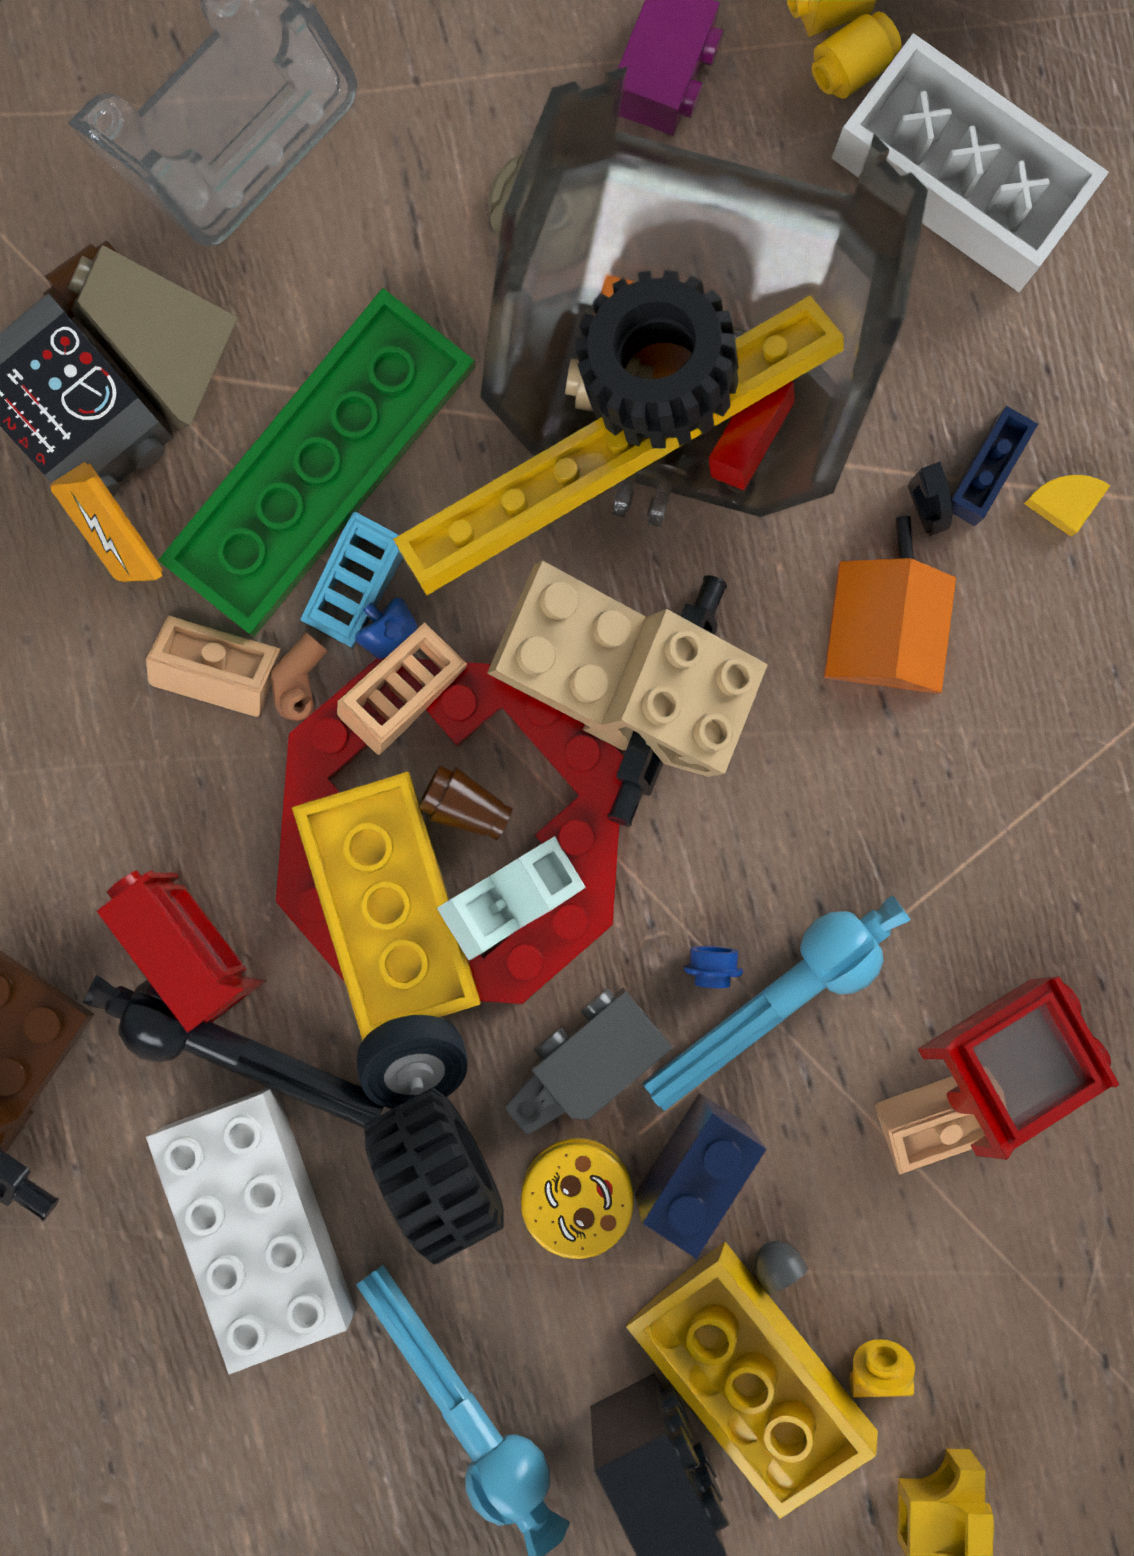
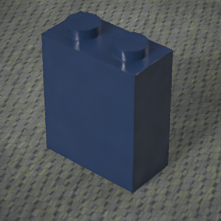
(698, 1175)

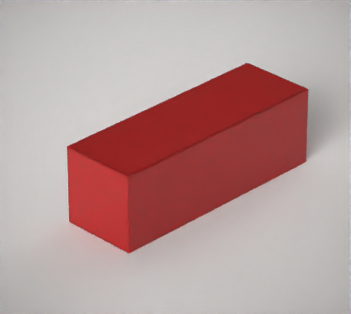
(749, 437)

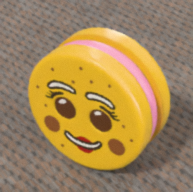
(577, 1198)

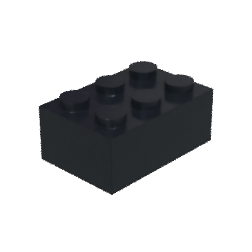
(654, 1475)

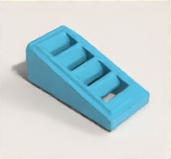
(346, 549)

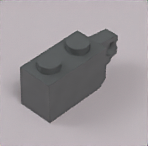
(589, 1064)

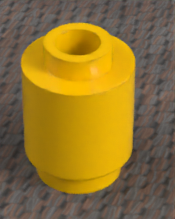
(855, 54)

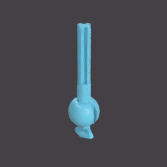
(837, 955)
(506, 1472)

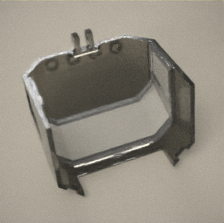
(760, 240)

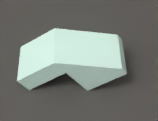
(511, 898)

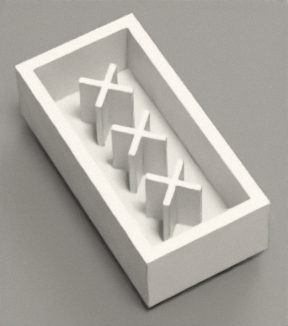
(991, 171)
(252, 1229)

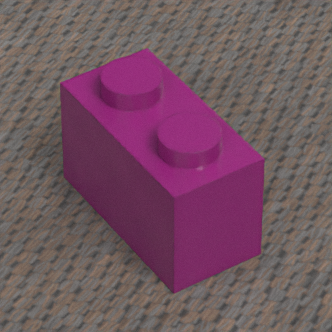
(665, 59)

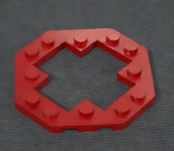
(589, 765)

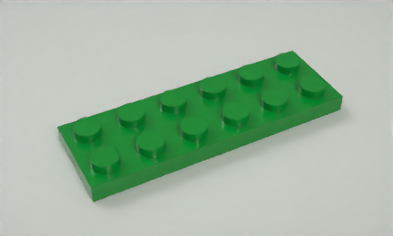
(317, 462)

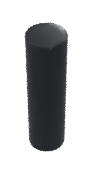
(904, 537)

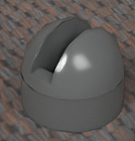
(778, 1266)

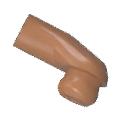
(291, 678)

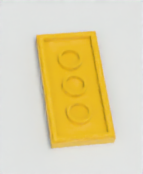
(382, 903)

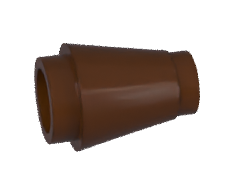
(464, 804)

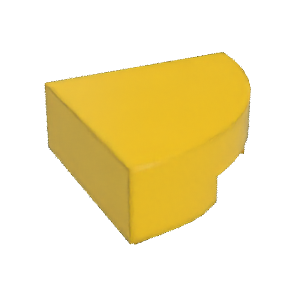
(1068, 500)

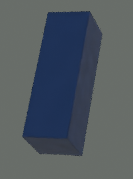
(991, 465)

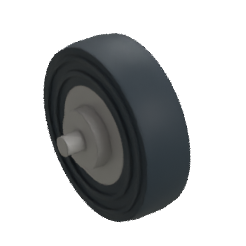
(410, 1058)

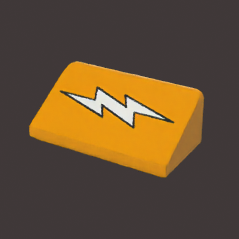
(105, 525)

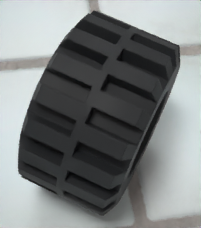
(648, 315)
(433, 1176)

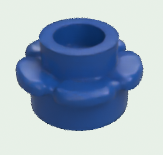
(713, 966)

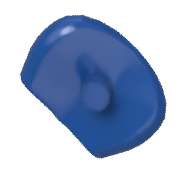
(388, 628)

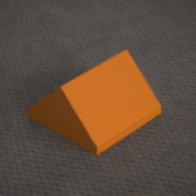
(890, 624)

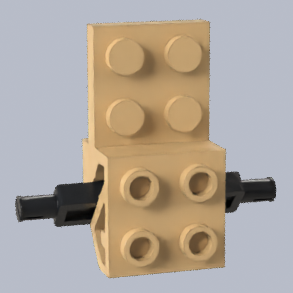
(634, 680)

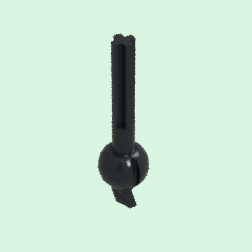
(157, 1036)

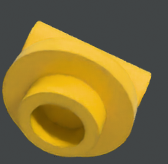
(882, 1370)

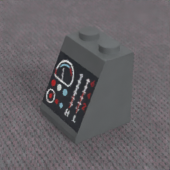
(69, 402)

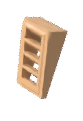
(367, 690)

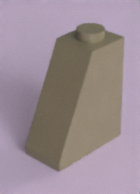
(152, 331)

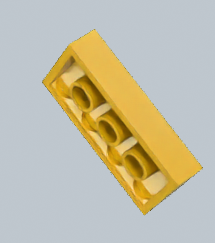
(754, 1381)

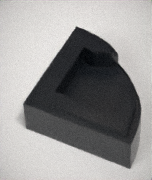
(932, 498)

